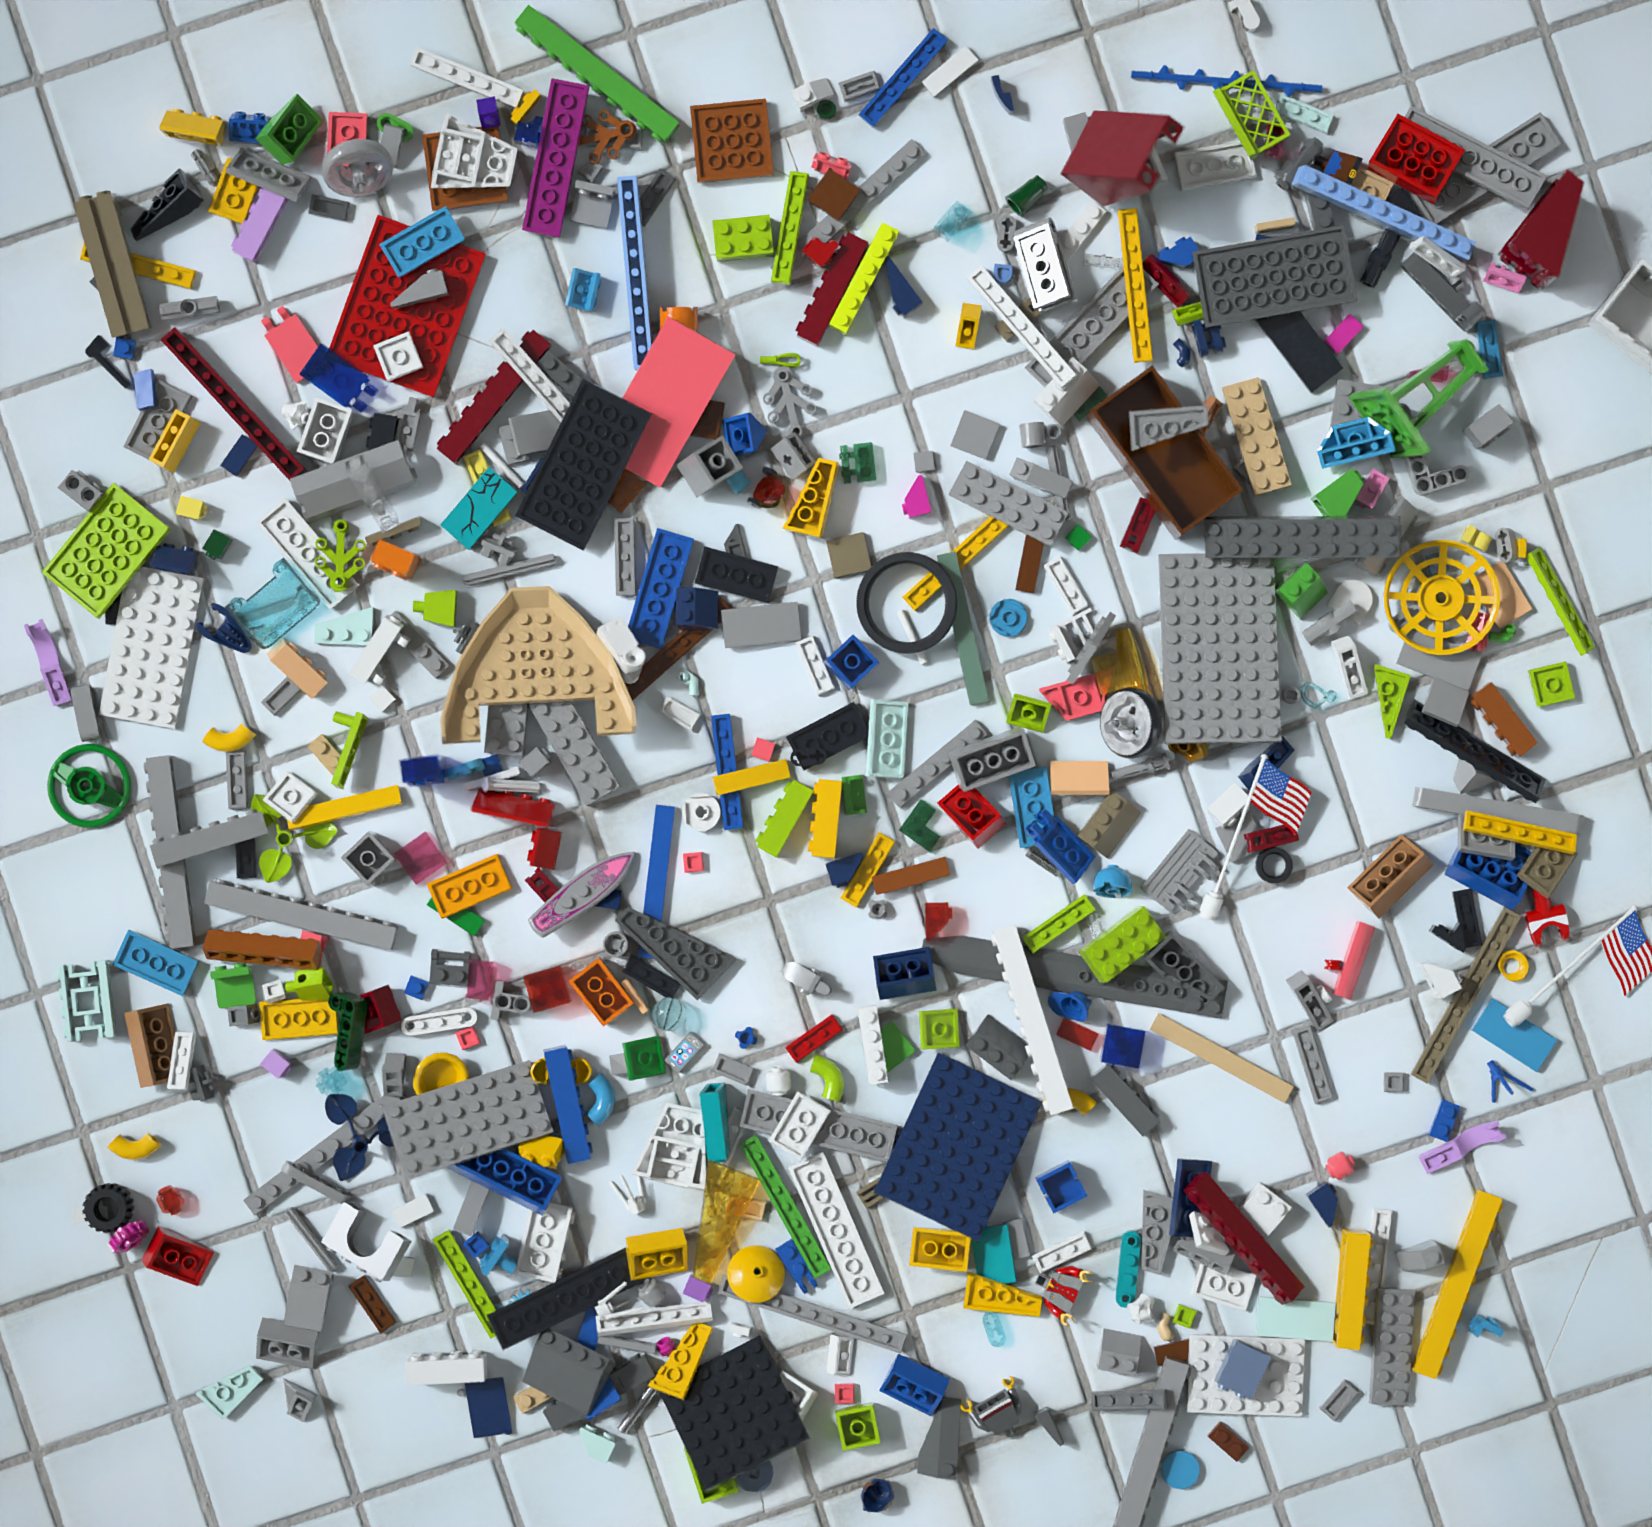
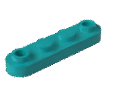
(1128, 1268)

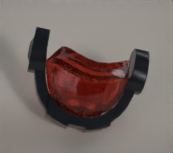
(768, 491)

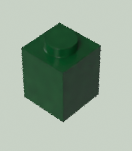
(216, 545)

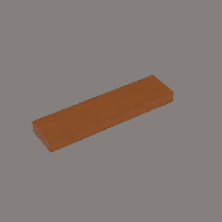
(910, 875)

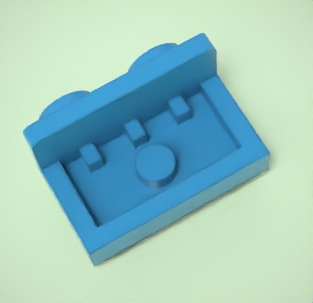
(583, 290)
(1478, 1323)

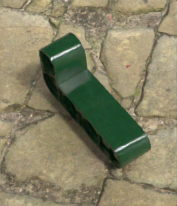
(350, 1030)

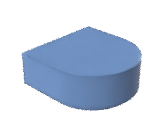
(1003, 273)

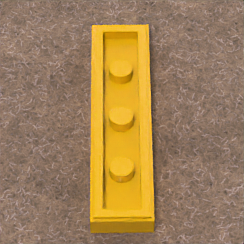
(751, 777)
(868, 867)

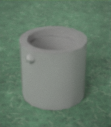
(1032, 434)

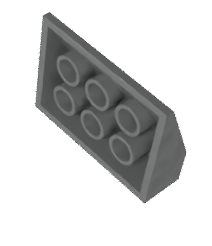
(567, 1371)

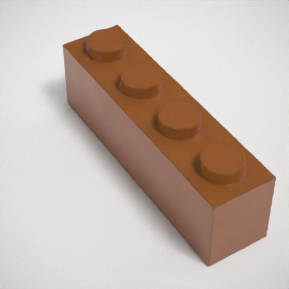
(1503, 719)

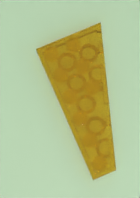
(723, 1207)

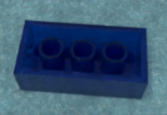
(423, 769)

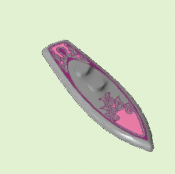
(581, 893)

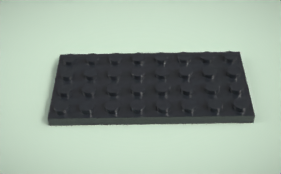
(583, 464)

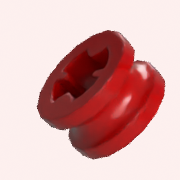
(1332, 964)

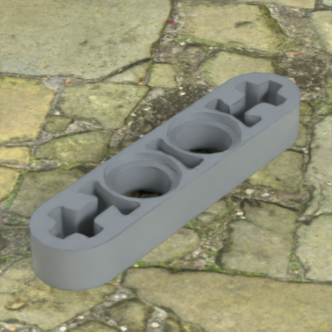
(315, 1182)

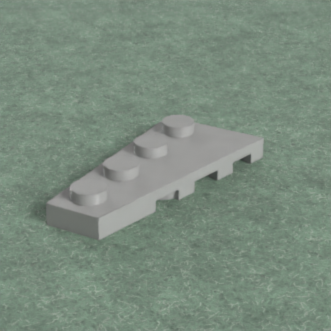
(1160, 424)
(1155, 1230)

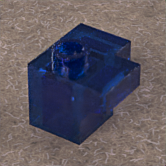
(529, 133)

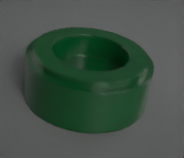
(826, 109)

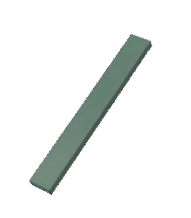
(964, 635)

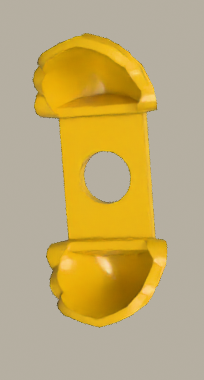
(540, 1074)

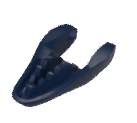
(229, 632)

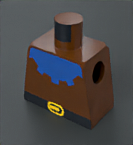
(1339, 165)

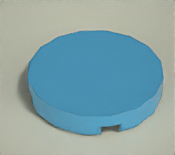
(1008, 617)
(1180, 1469)

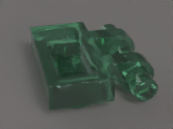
(863, 462)

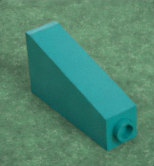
(715, 1121)

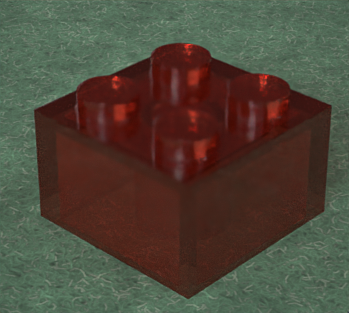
(547, 988)

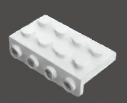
(544, 1243)

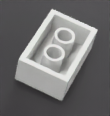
(325, 431)

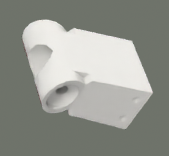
(623, 647)

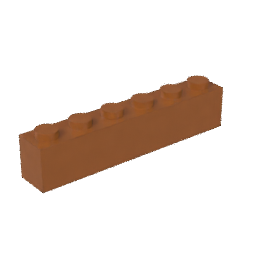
(262, 949)

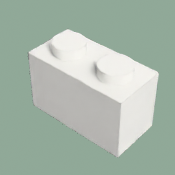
(1228, 806)

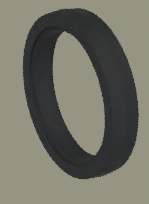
(867, 622)

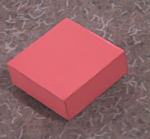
(763, 749)
(693, 862)
(468, 1037)
(844, 1393)

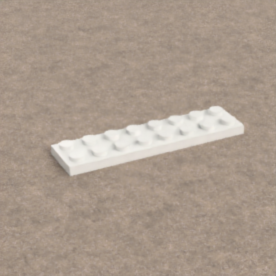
(836, 1230)

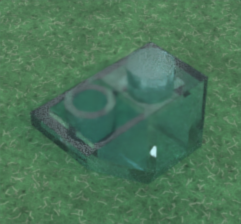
(952, 221)

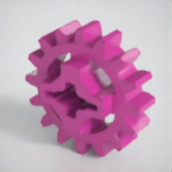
(128, 1237)

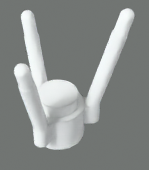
(635, 1203)
(605, 1309)

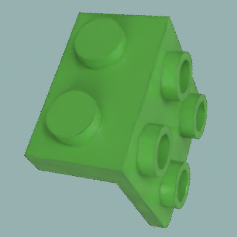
(234, 985)

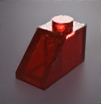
(936, 919)

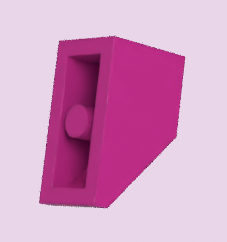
(916, 500)

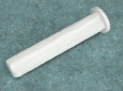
(510, 785)

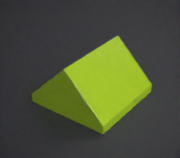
(1028, 712)

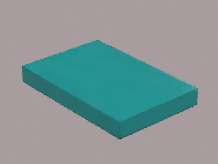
(994, 1254)

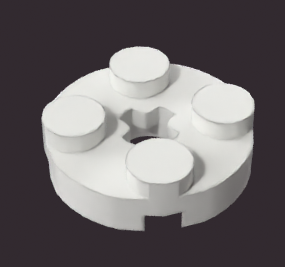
(692, 805)

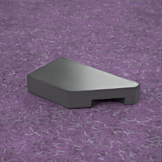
(734, 542)

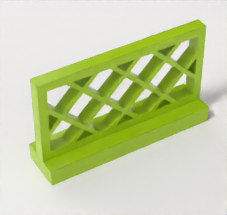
(1237, 123)

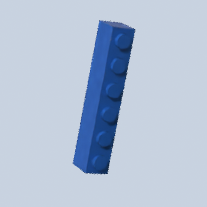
(567, 1104)

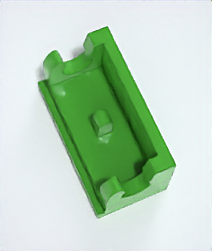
(854, 794)

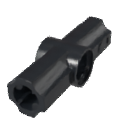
(1379, 258)

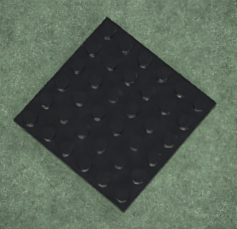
(736, 1414)

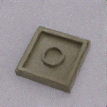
(848, 555)

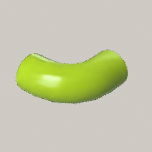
(832, 1076)

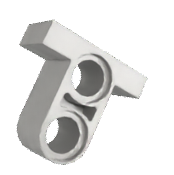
(513, 1001)
(393, 1074)

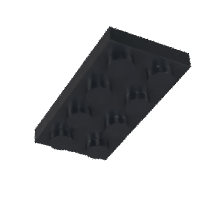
(736, 574)
(831, 733)

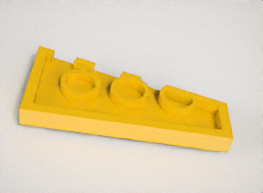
(995, 1296)
(680, 1368)

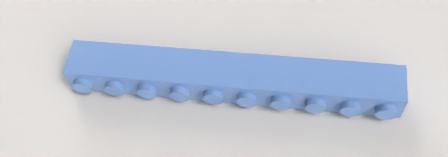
(1381, 211)
(635, 267)

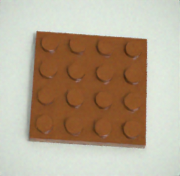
(731, 140)
(459, 197)

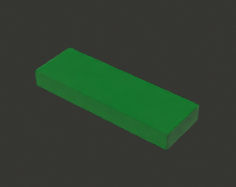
(464, 919)

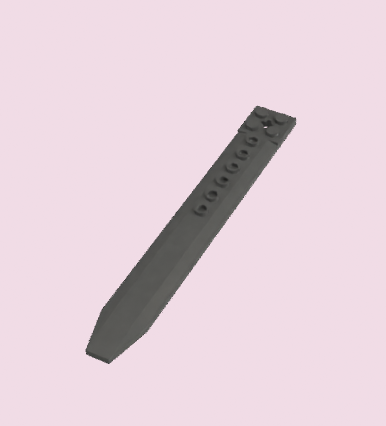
(1071, 973)

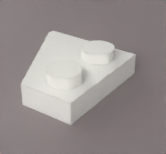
(1206, 1236)

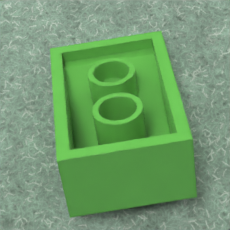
(289, 130)

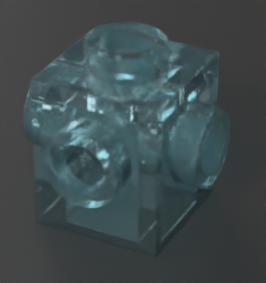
(337, 1081)

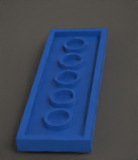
(658, 587)

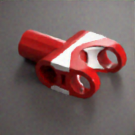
(1546, 915)

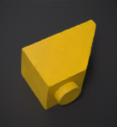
(968, 325)

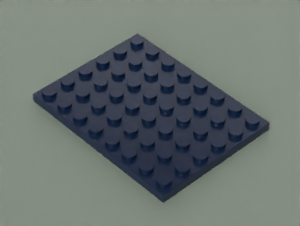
(957, 1147)

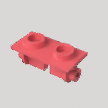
(825, 162)
(1479, 624)

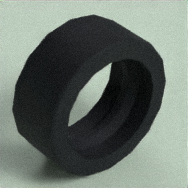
(1288, 865)

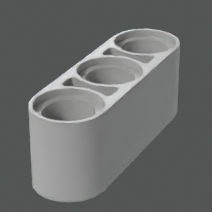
(86, 713)

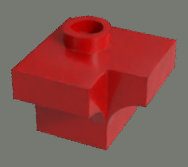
(820, 252)

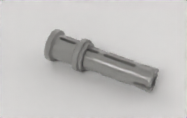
(1149, 765)

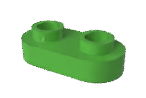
(396, 122)

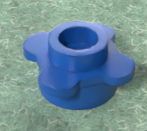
(747, 1032)

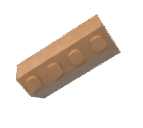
(1390, 876)
(152, 1043)

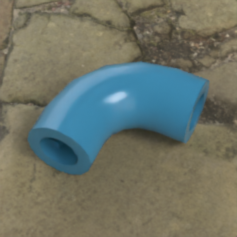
(604, 1099)

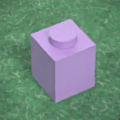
(276, 1064)

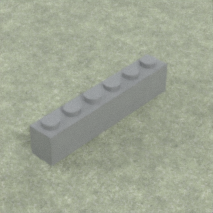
(208, 839)

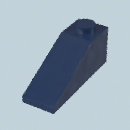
(902, 294)
(1277, 755)

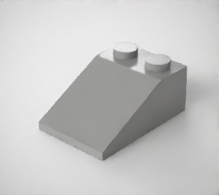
(308, 1298)

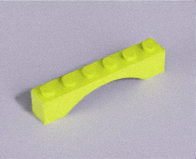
(863, 278)

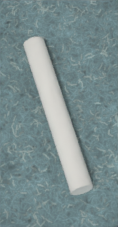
(501, 465)
(911, 635)

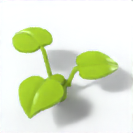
(276, 864)

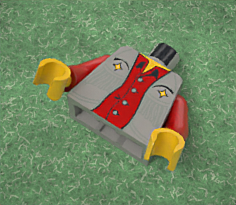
(1061, 1290)

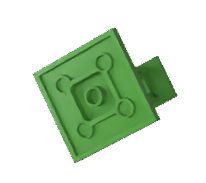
(1384, 408)

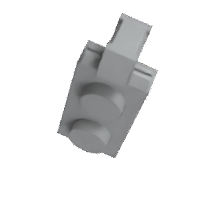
(408, 424)

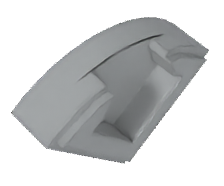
(590, 171)

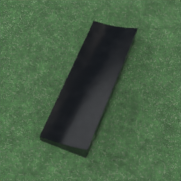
(1301, 348)

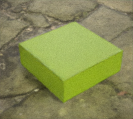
(1184, 1316)

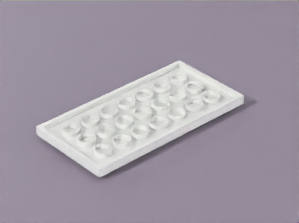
(151, 647)

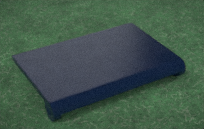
(488, 1407)

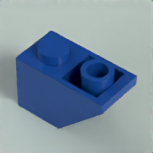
(1180, 254)

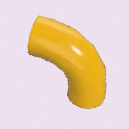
(228, 741)
(1080, 1100)
(134, 1149)

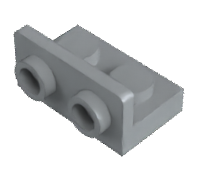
(509, 446)

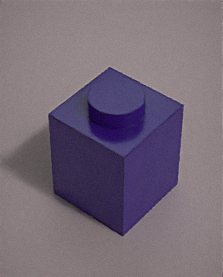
(488, 112)

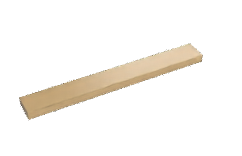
(1221, 1057)

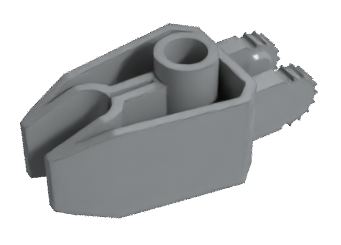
(807, 979)

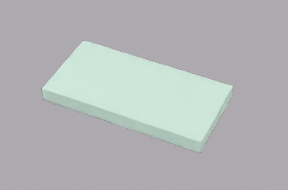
(887, 739)
(1296, 1319)

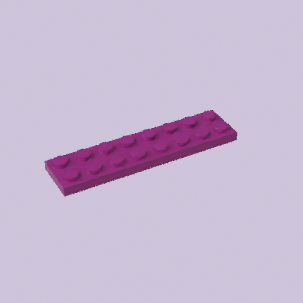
(555, 157)

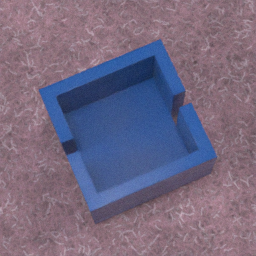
(1061, 1186)

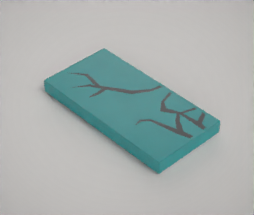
(479, 508)

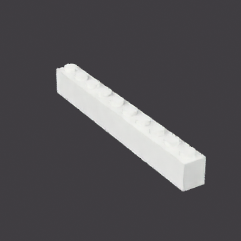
(1032, 1019)

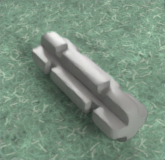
(204, 166)

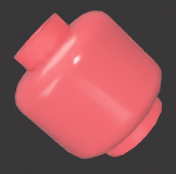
(1340, 1166)

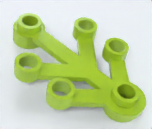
(340, 558)

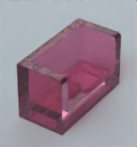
(479, 979)

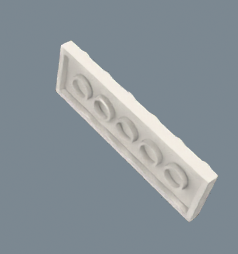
(297, 543)

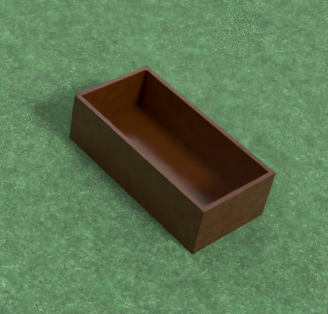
(1176, 475)

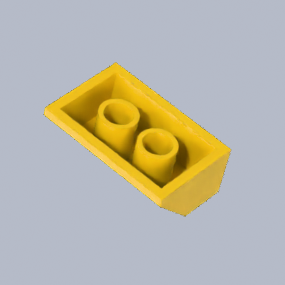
(193, 127)
(656, 1253)

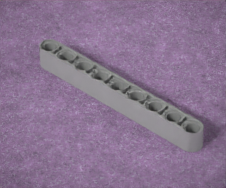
(1532, 815)

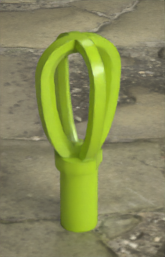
(775, 360)

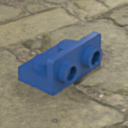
(246, 127)

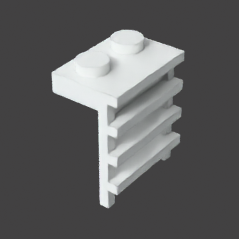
(1061, 636)

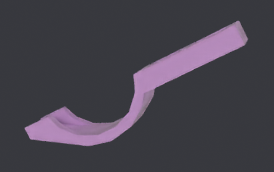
(49, 662)
(1460, 1146)

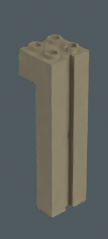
(112, 263)

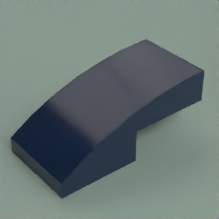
(1003, 98)

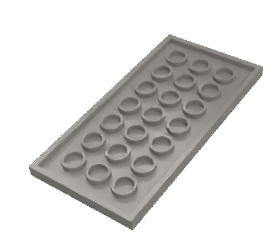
(467, 1120)

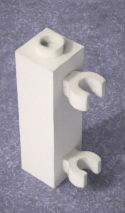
(377, 648)

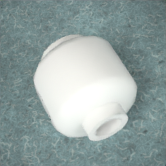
(778, 1080)

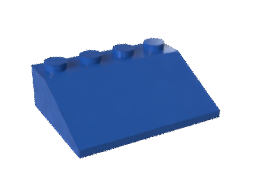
(1490, 875)

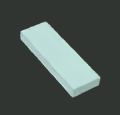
(1304, 114)

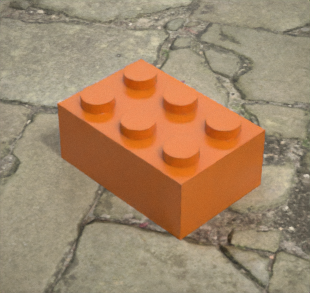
(399, 561)
(601, 991)

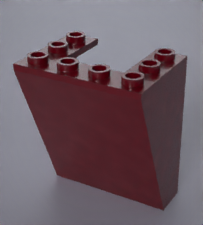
(1113, 154)
(1543, 236)

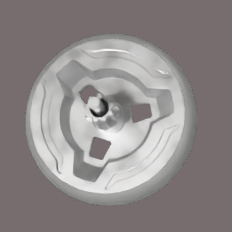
(357, 178)

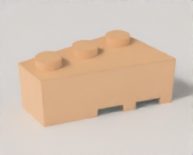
(297, 668)

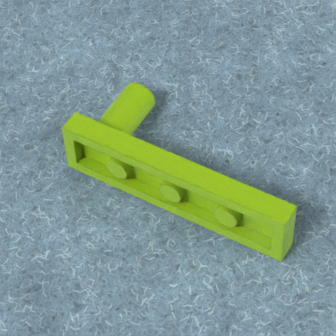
(358, 725)

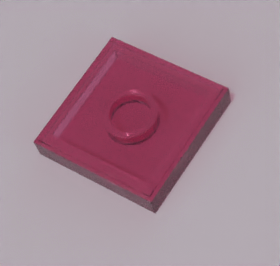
(420, 858)

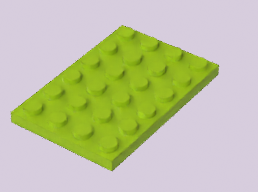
(106, 550)

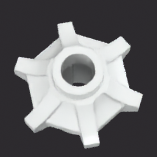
(295, 413)
(1141, 1309)

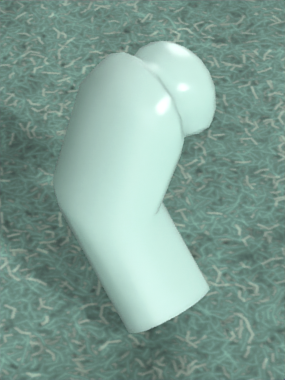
(691, 680)

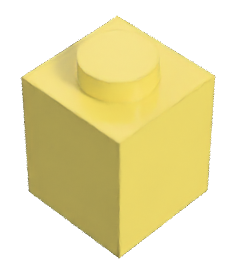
(191, 508)

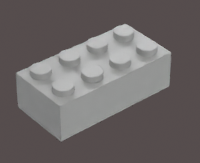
(506, 729)
(991, 759)

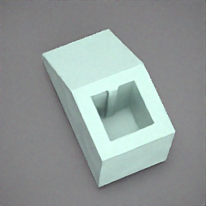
(597, 1445)

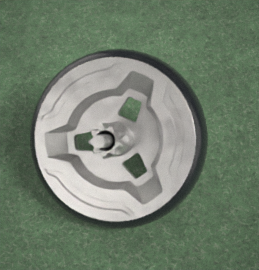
(1119, 724)

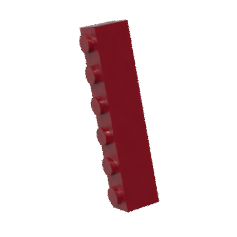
(832, 289)

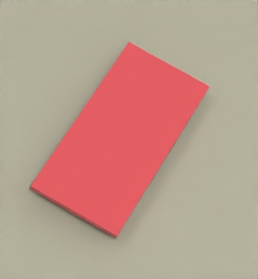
(675, 387)

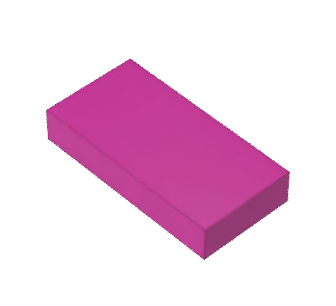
(1343, 334)

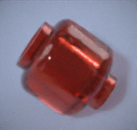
(170, 1200)

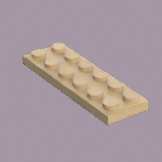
(1256, 436)

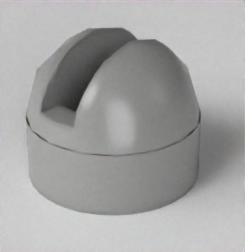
(1452, 281)
(1056, 431)

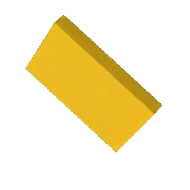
(232, 197)

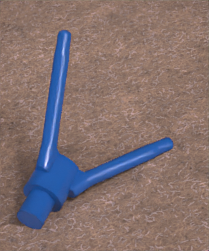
(1498, 1074)

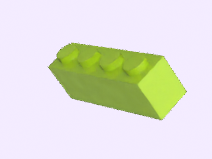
(784, 819)

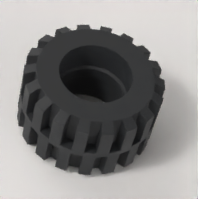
(92, 1211)

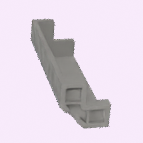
(331, 490)

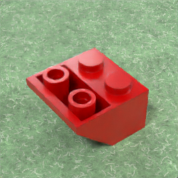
(545, 848)

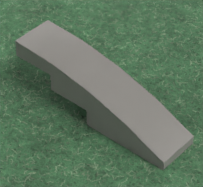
(471, 1208)

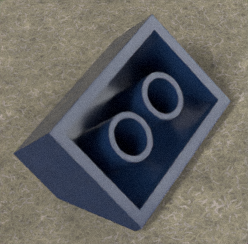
(904, 973)

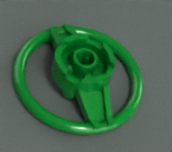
(99, 790)

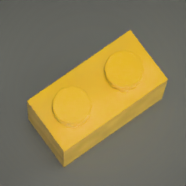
(543, 1151)

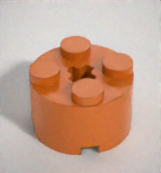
(681, 314)

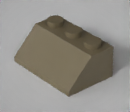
(1109, 824)

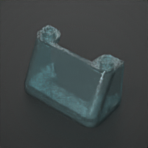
(275, 606)

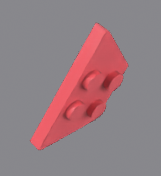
(1075, 699)

